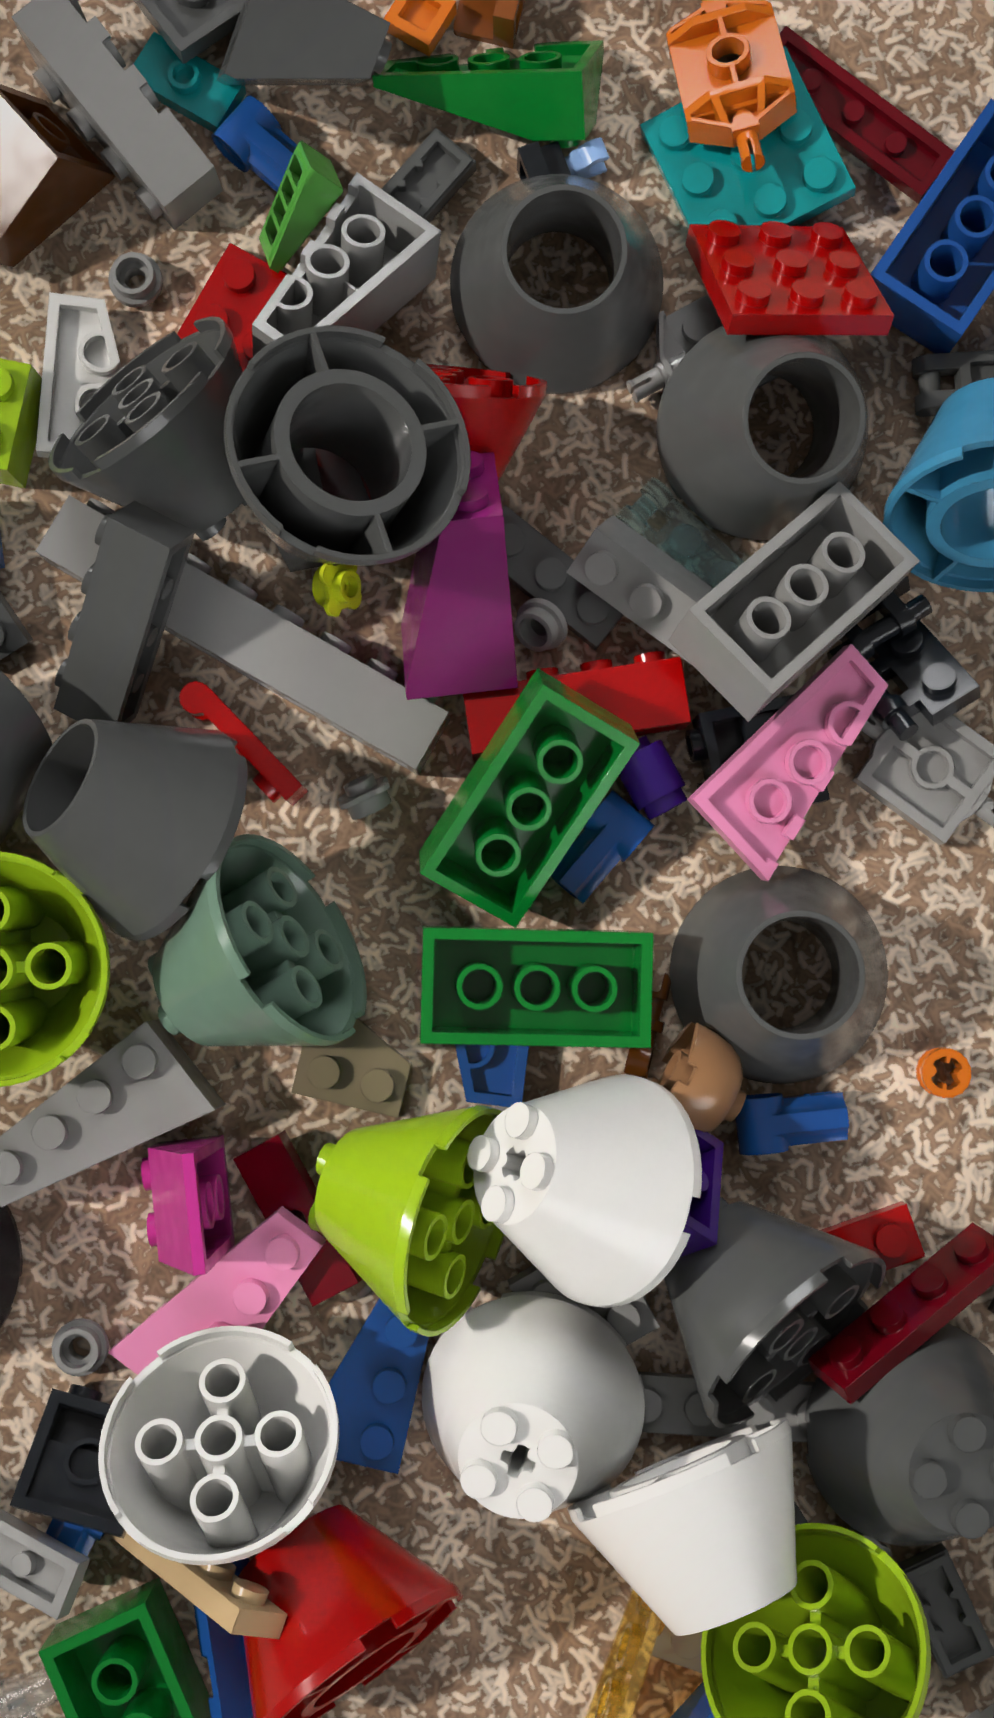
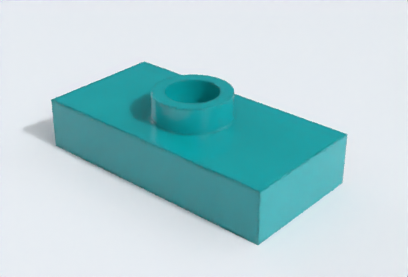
(188, 86)

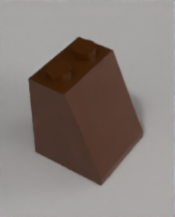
(43, 173)

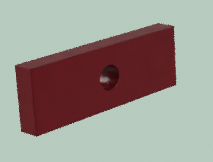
(280, 1179)

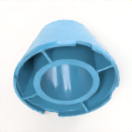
(947, 494)

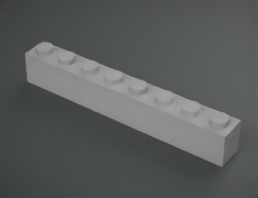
(272, 648)

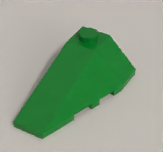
(534, 96)

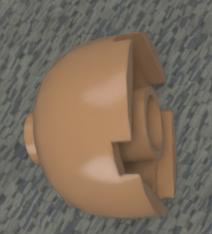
(704, 1076)

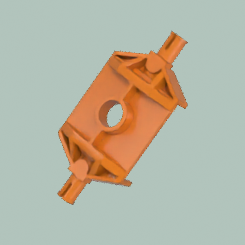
(737, 99)

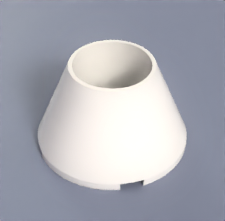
(703, 1528)

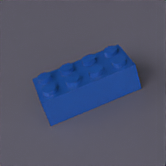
(944, 253)

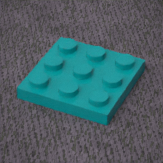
(797, 182)

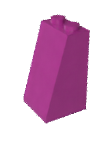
(459, 599)

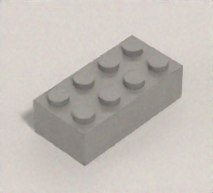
(792, 600)

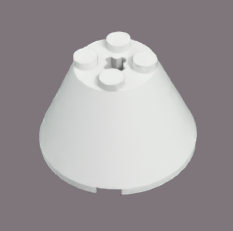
(593, 1185)
(532, 1403)
(219, 1445)

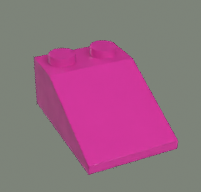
(189, 1202)

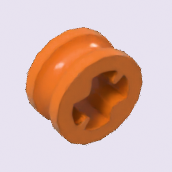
(960, 1074)

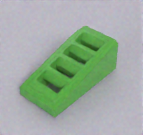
(300, 204)

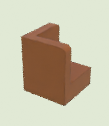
(489, 21)

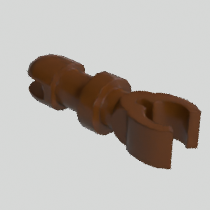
(639, 1059)

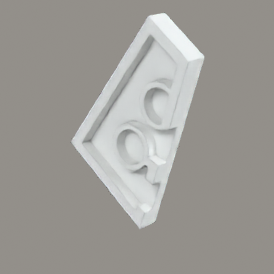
(76, 363)

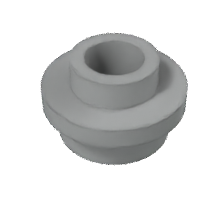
(128, 266)
(540, 625)
(68, 1359)

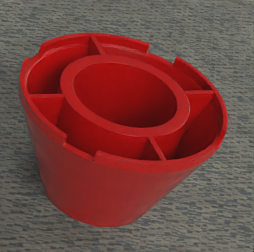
(351, 1612)

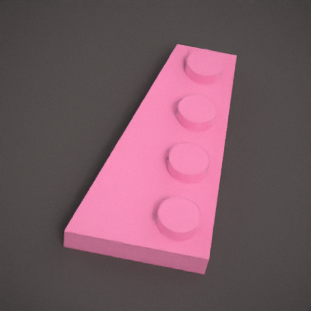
(776, 775)
(237, 1291)

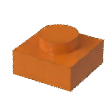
(420, 22)

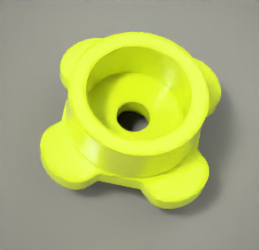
(337, 588)

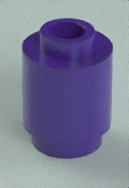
(653, 779)

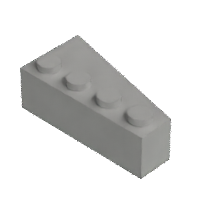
(117, 109)
(357, 269)
(108, 1108)

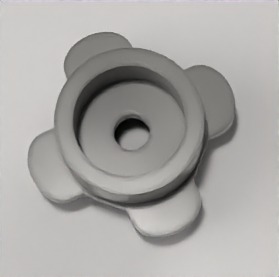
(365, 796)

